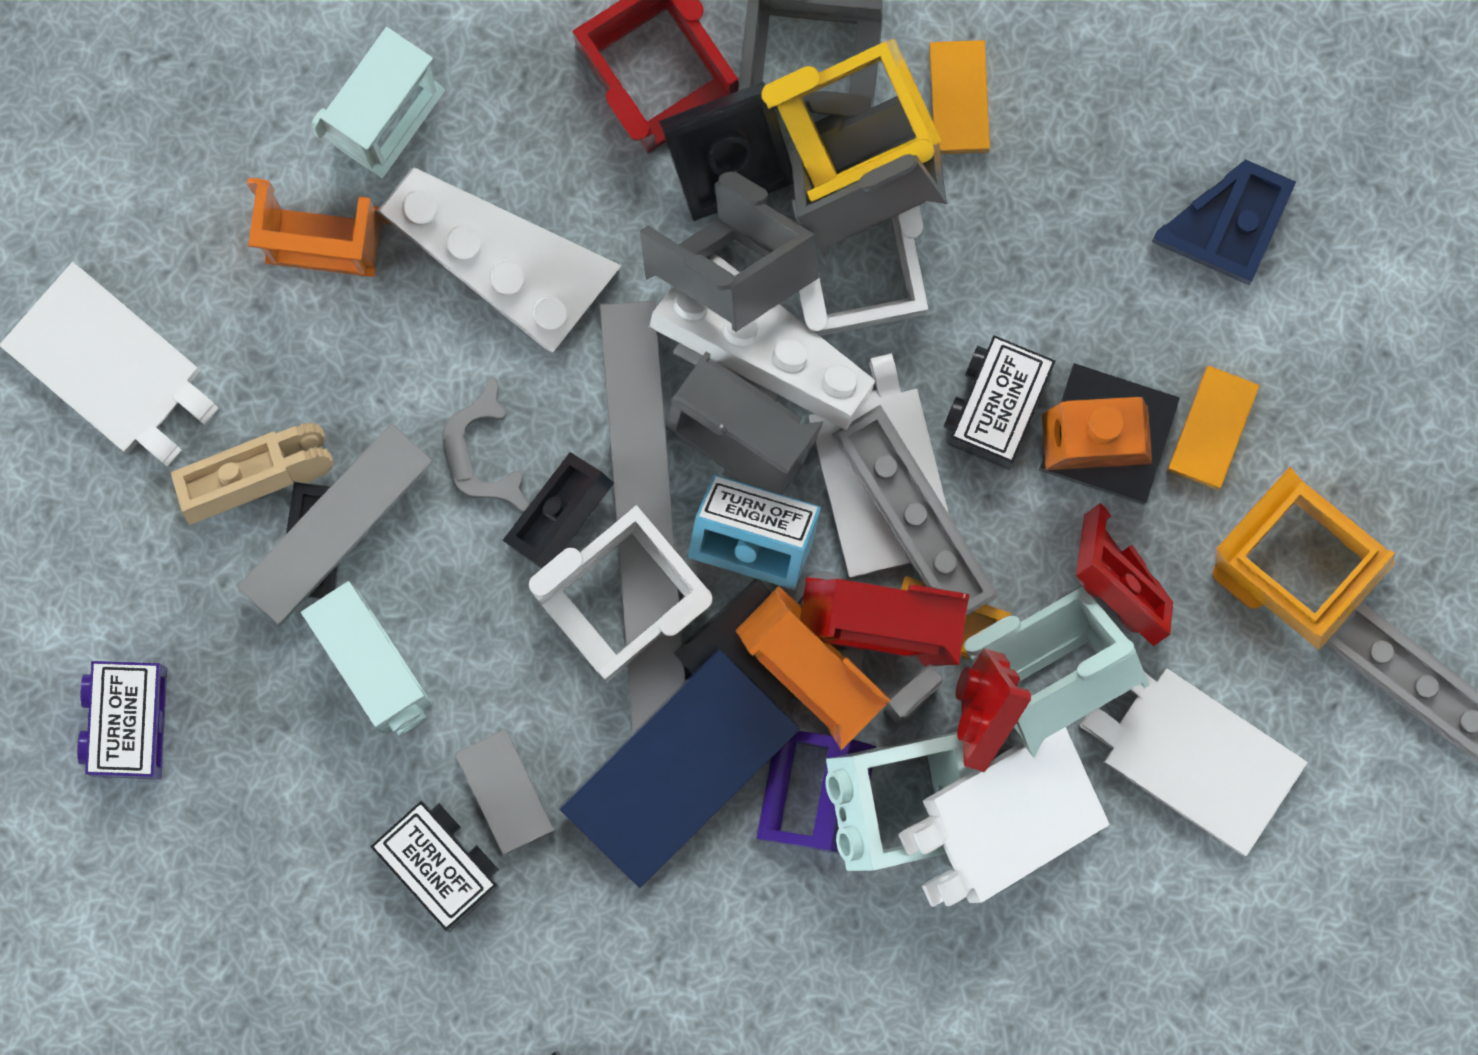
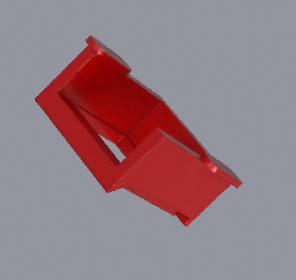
(623, 19)
(887, 619)

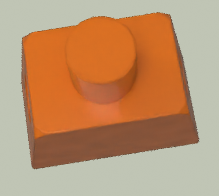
(1097, 434)

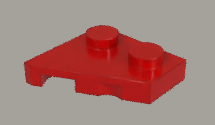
(1122, 580)
(988, 706)

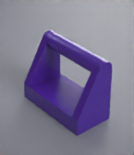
(776, 792)

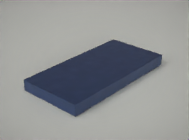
(679, 768)

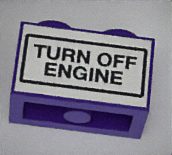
(123, 720)

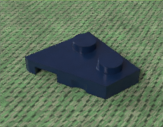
(1230, 222)

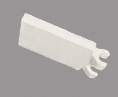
(107, 364)
(861, 530)
(1198, 759)
(1007, 820)

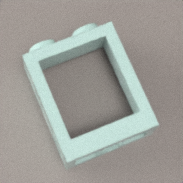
(367, 660)
(852, 795)

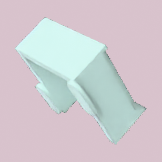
(374, 99)
(1047, 638)

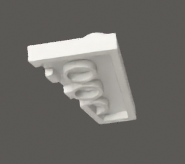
(770, 351)

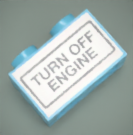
(754, 532)

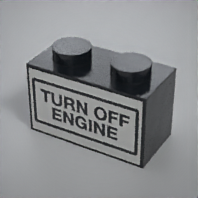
(1000, 401)
(436, 865)

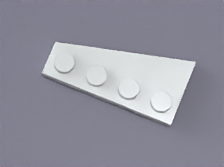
(510, 262)

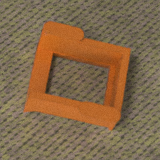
(312, 238)
(811, 668)

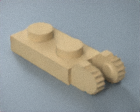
(251, 471)

